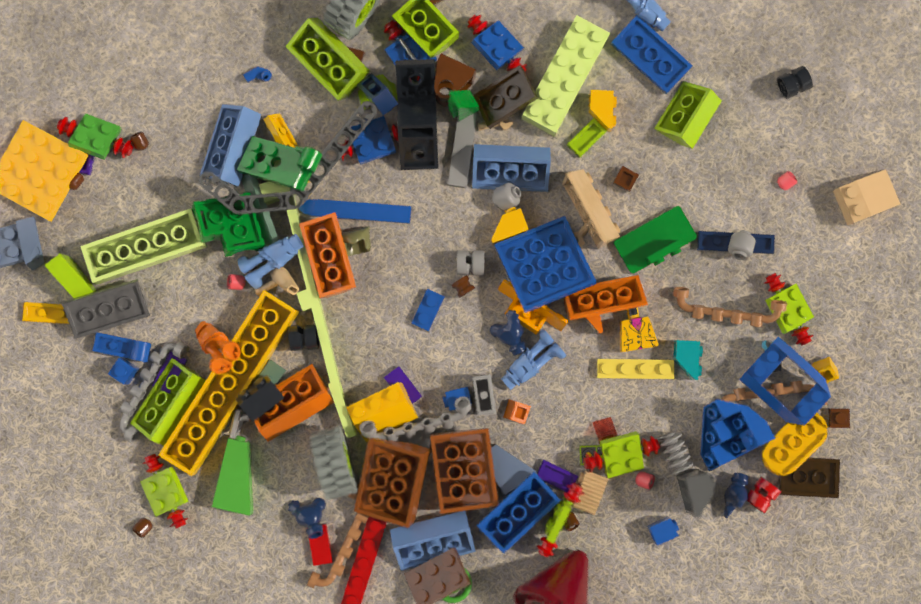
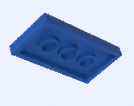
(651, 54)

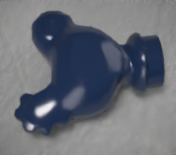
(510, 333)
(736, 493)
(309, 516)

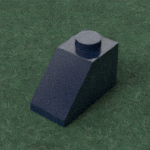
(377, 94)

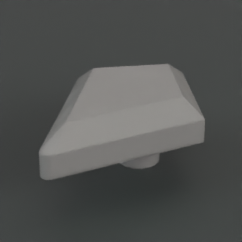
(238, 422)

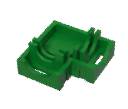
(227, 226)

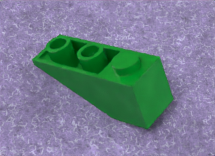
(462, 104)

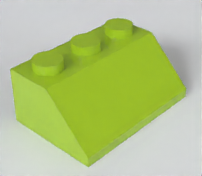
(426, 26)
(688, 114)

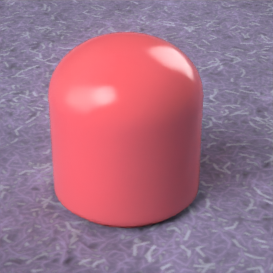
(787, 180)
(237, 282)
(644, 479)

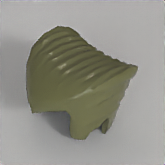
(357, 241)

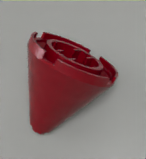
(559, 583)

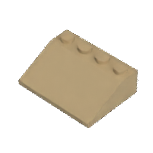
(589, 206)

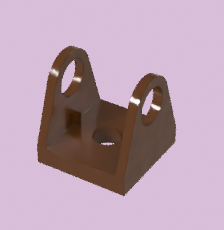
(452, 75)

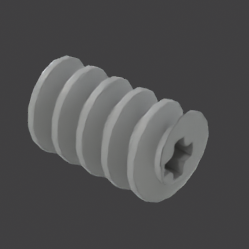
(676, 452)

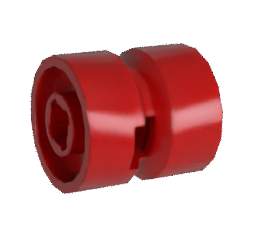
(759, 501)

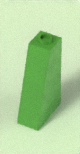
(235, 478)

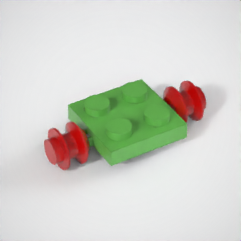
(94, 136)

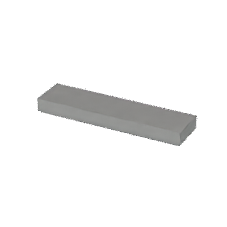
(462, 151)

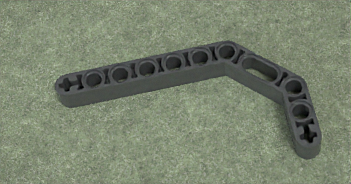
(314, 179)

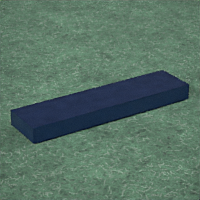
(720, 241)

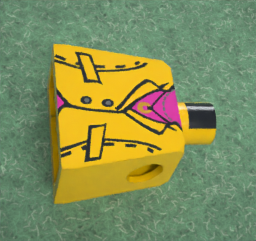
(636, 332)

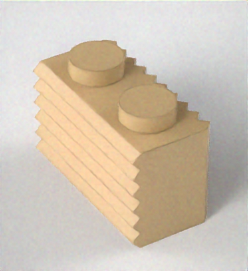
(593, 487)

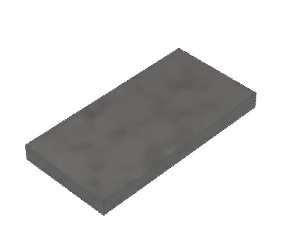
(106, 308)

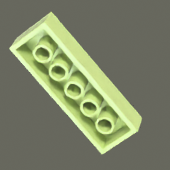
(565, 75)
(142, 247)

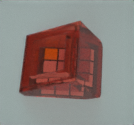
(604, 429)

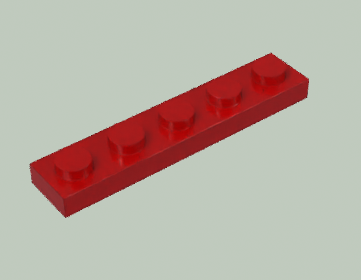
(364, 561)

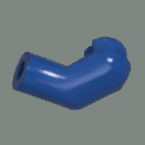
(259, 73)

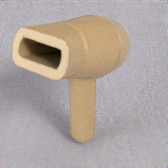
(282, 278)

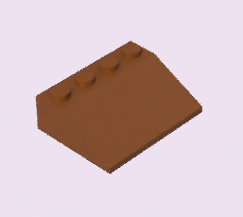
(464, 470)
(392, 481)

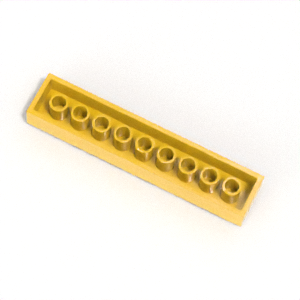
(217, 398)

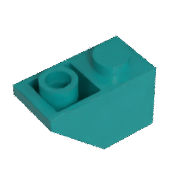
(687, 356)

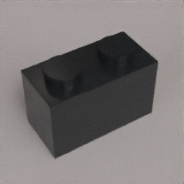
(259, 398)

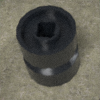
(797, 81)
(303, 337)

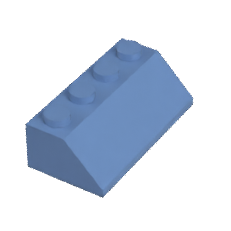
(229, 142)
(518, 165)
(431, 538)

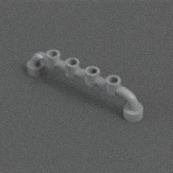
(139, 392)
(462, 406)

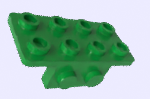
(655, 240)

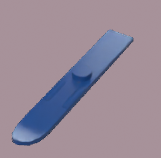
(357, 210)

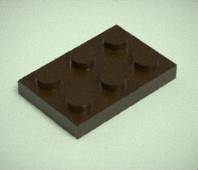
(505, 97)
(813, 479)

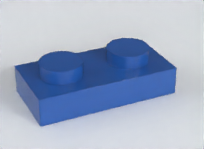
(428, 310)

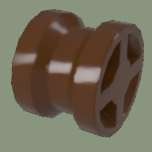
(463, 286)

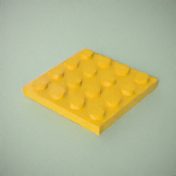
(38, 170)

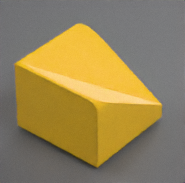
(827, 369)

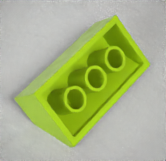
(162, 410)

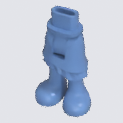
(650, 13)
(276, 253)
(526, 367)

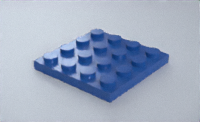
(545, 264)

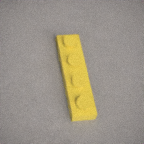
(635, 369)

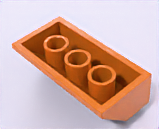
(327, 255)
(606, 298)
(303, 397)

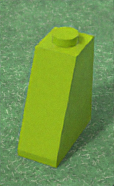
(70, 276)

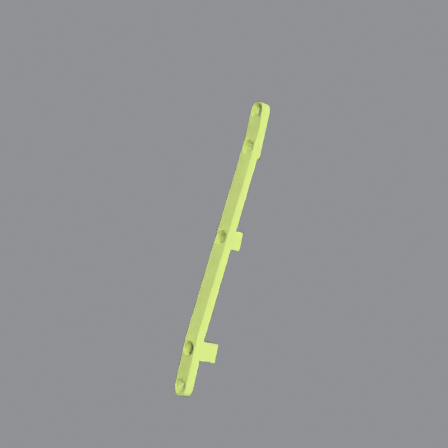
(310, 300)

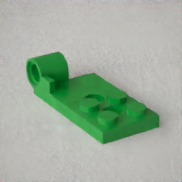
(295, 165)

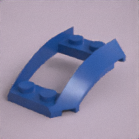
(767, 363)

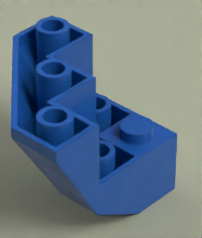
(731, 432)

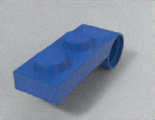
(122, 347)

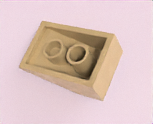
(866, 197)

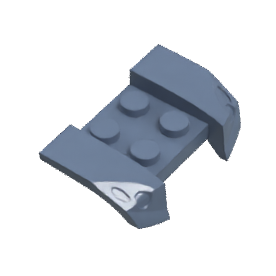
(21, 244)

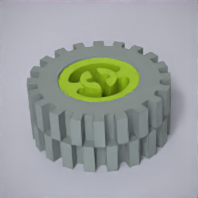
(349, 16)
(333, 462)

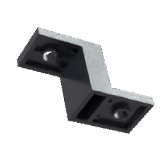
(417, 114)

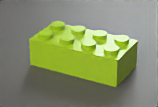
(327, 58)

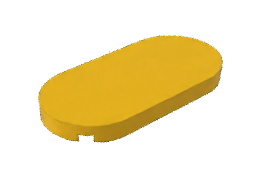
(794, 445)

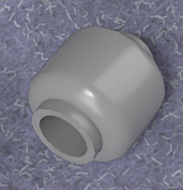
(506, 196)
(741, 245)

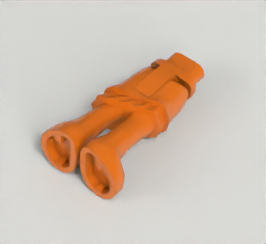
(211, 340)

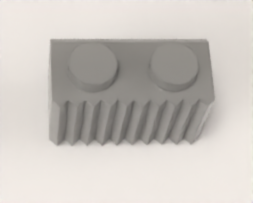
(484, 395)

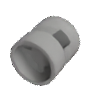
(477, 265)

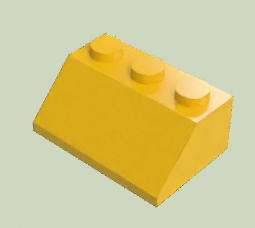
(385, 408)

